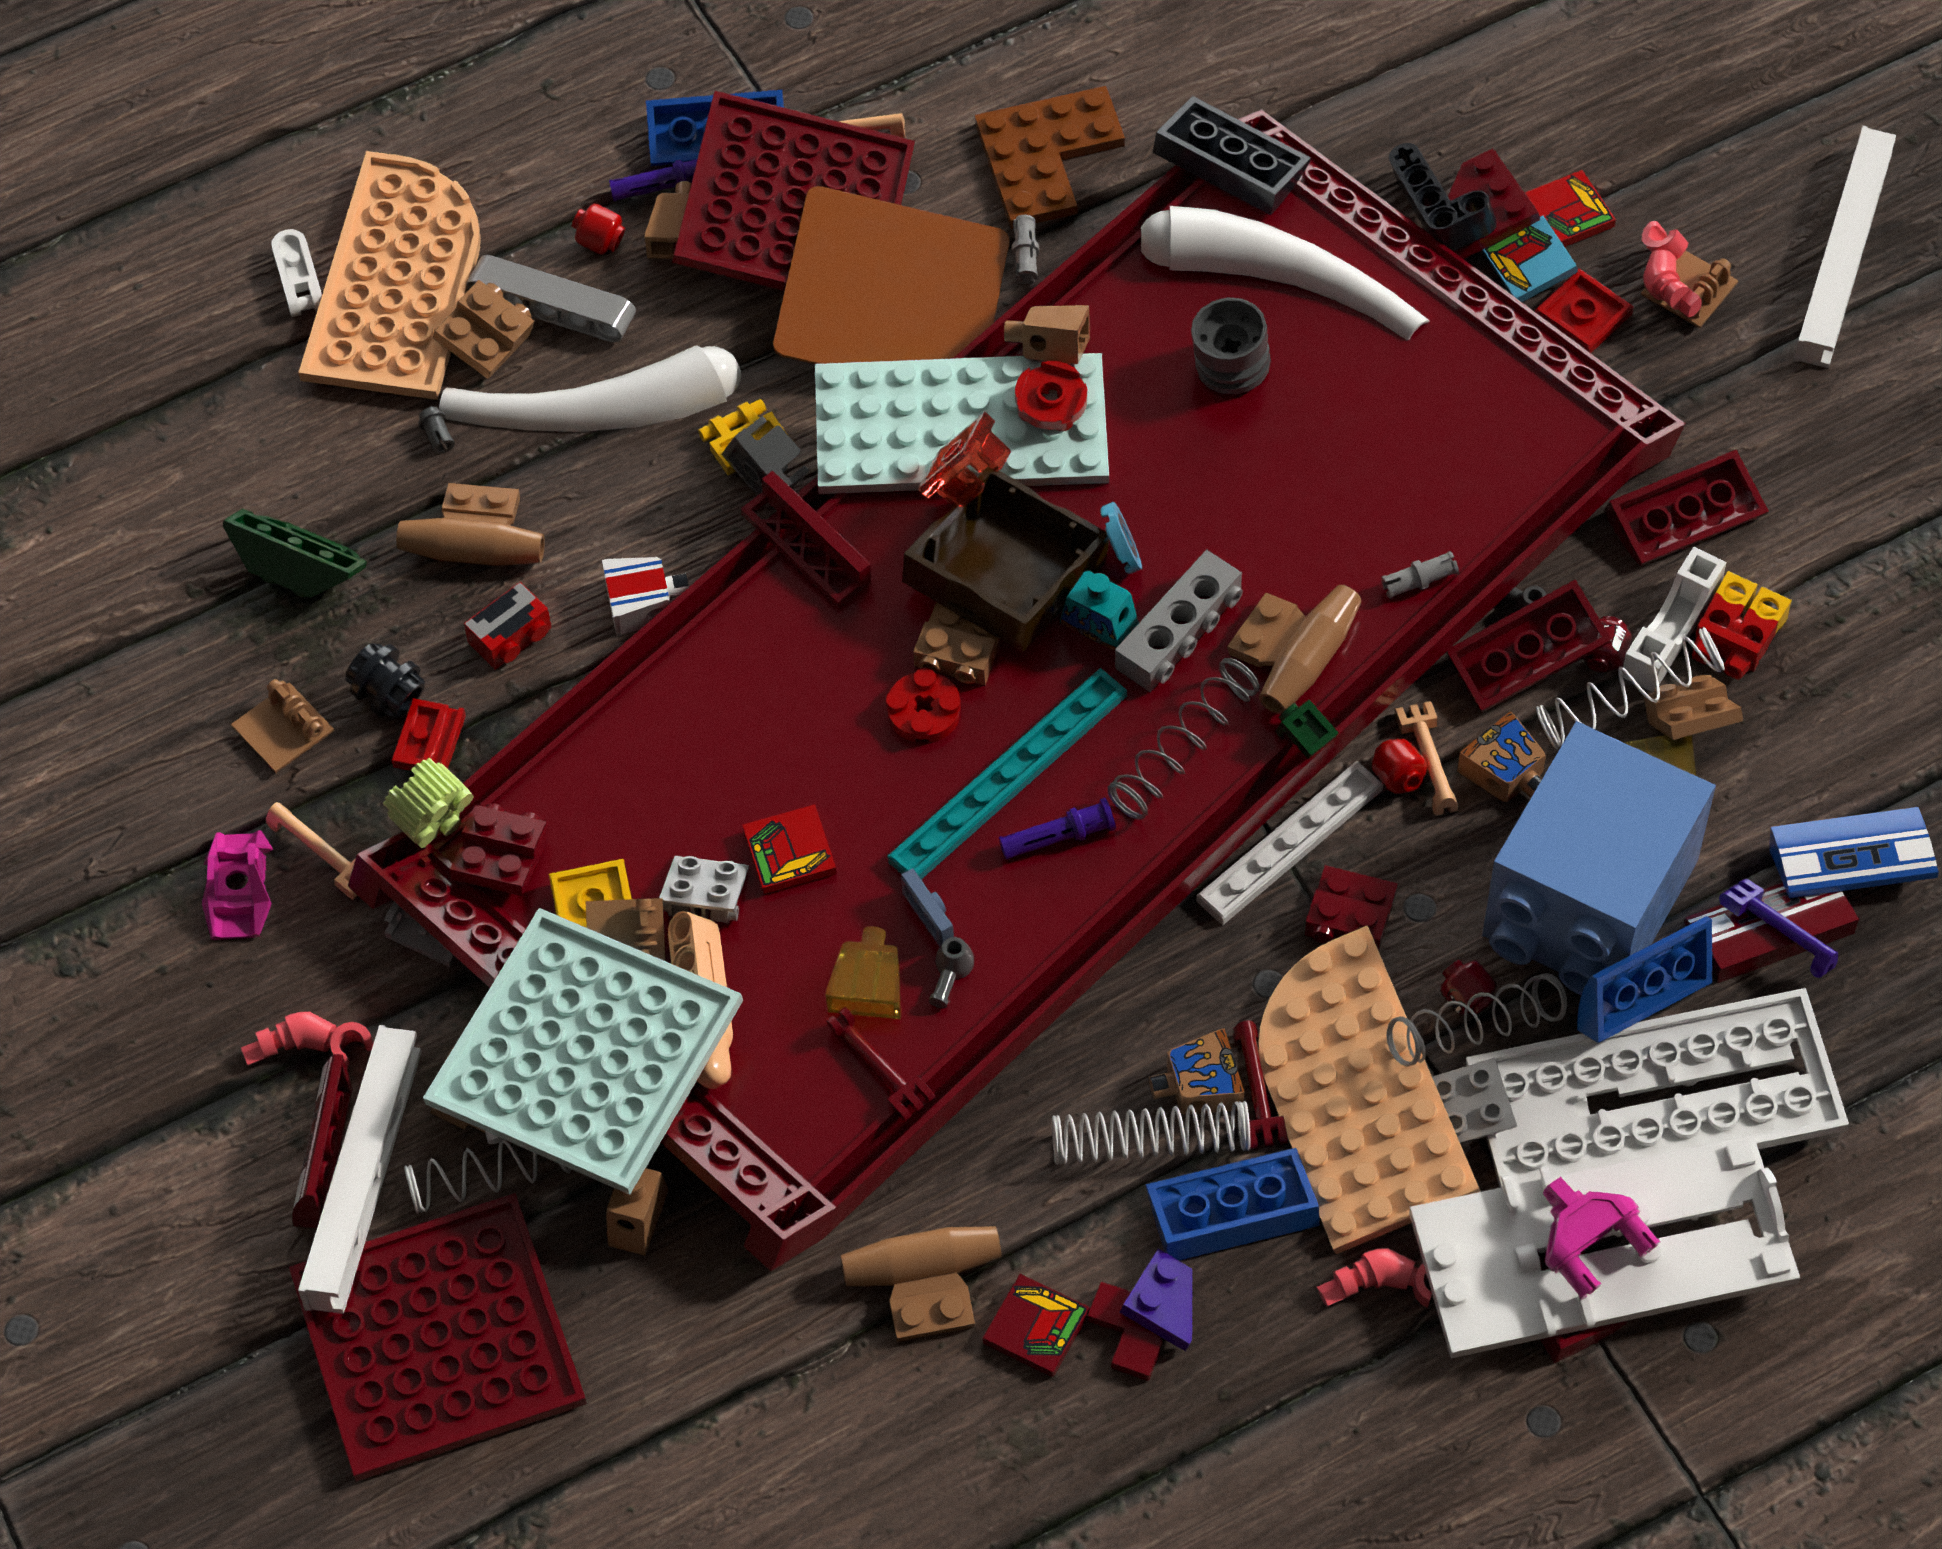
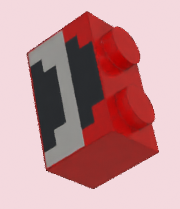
(508, 626)

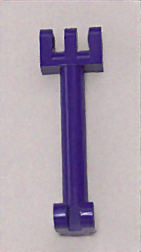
(1748, 897)

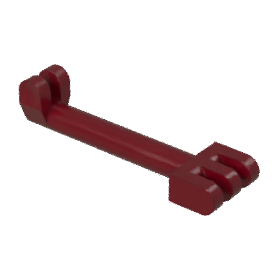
(1247, 1035)
(904, 1091)

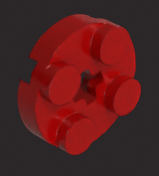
(1051, 414)
(920, 687)

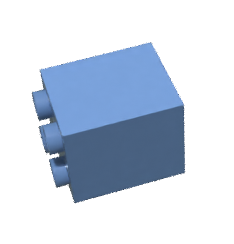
(1595, 858)

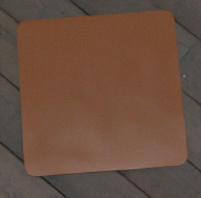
(886, 282)

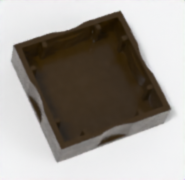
(1005, 559)

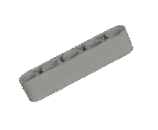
(557, 298)

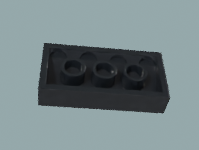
(1230, 154)

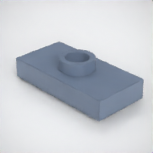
(927, 906)

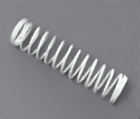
(1060, 1154)

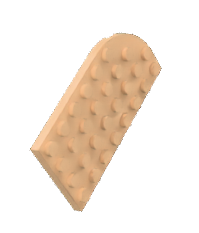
(394, 280)
(1359, 1118)

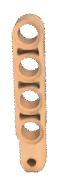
(698, 949)

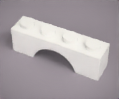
(1682, 610)

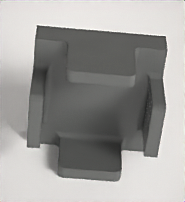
(757, 458)

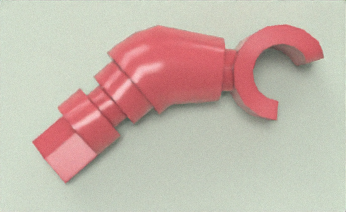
(1660, 272)
(306, 1031)
(1377, 1269)

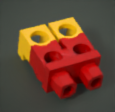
(1739, 638)

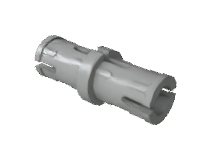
(1025, 249)
(1420, 574)

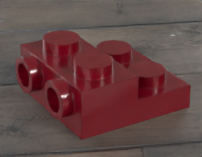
(499, 849)
(1347, 903)

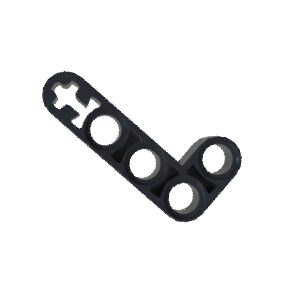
(1449, 222)

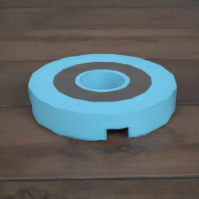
(1121, 538)

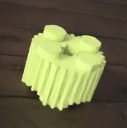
(428, 803)

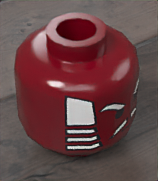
(1613, 654)

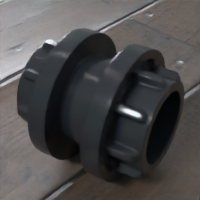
(382, 678)

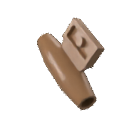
(473, 529)
(1293, 644)
(924, 1272)

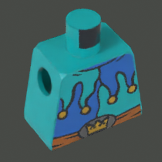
(1100, 610)

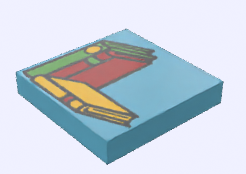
(1530, 260)

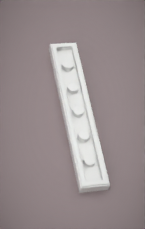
(1289, 843)

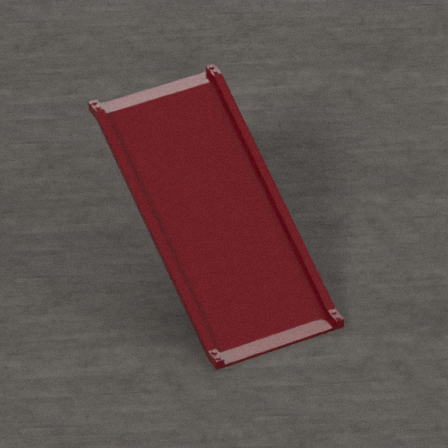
(772, 699)

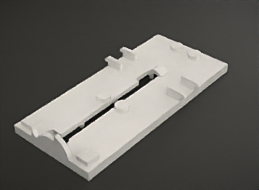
(1553, 1077)
(1487, 1244)

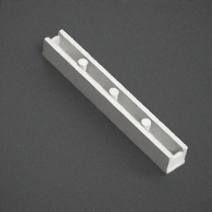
(1845, 248)
(360, 1171)

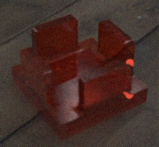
(949, 469)

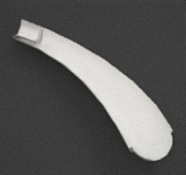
(1241, 246)
(647, 396)

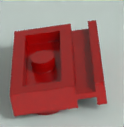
(428, 732)

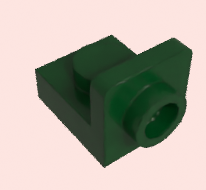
(1306, 728)

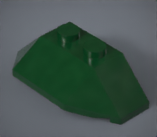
(290, 554)

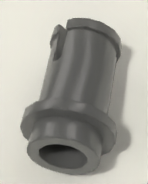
(433, 423)

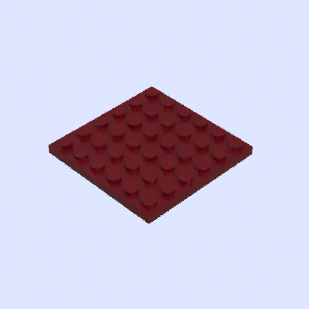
(756, 179)
(443, 1340)

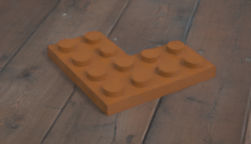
(1033, 138)

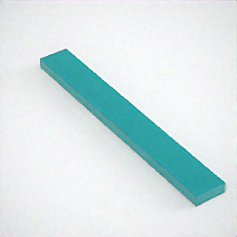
(1008, 775)

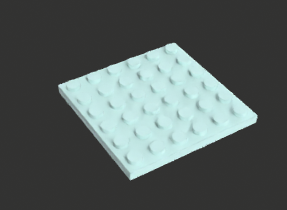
(583, 1050)

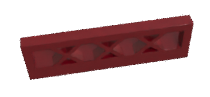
(817, 531)

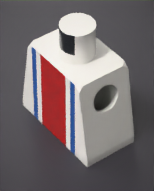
(639, 590)

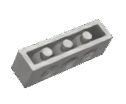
(1206, 577)

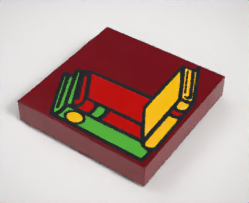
(1036, 1325)

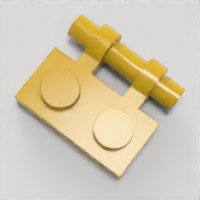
(720, 428)

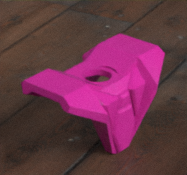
(241, 911)

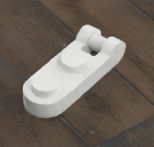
(296, 271)

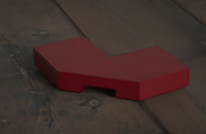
(1138, 1346)

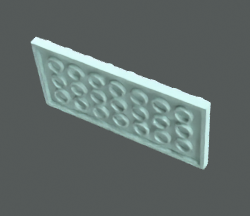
(891, 418)

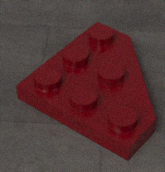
(1508, 200)

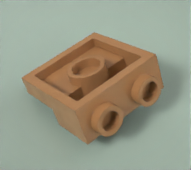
(484, 328)
(955, 647)
(1693, 709)

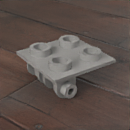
(704, 885)
(1475, 1101)

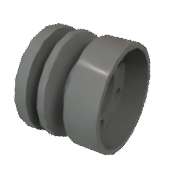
(1231, 346)

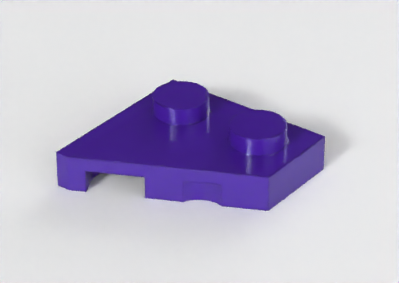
(1163, 1300)

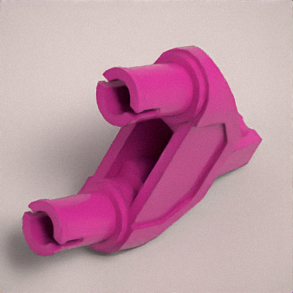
(1582, 1222)

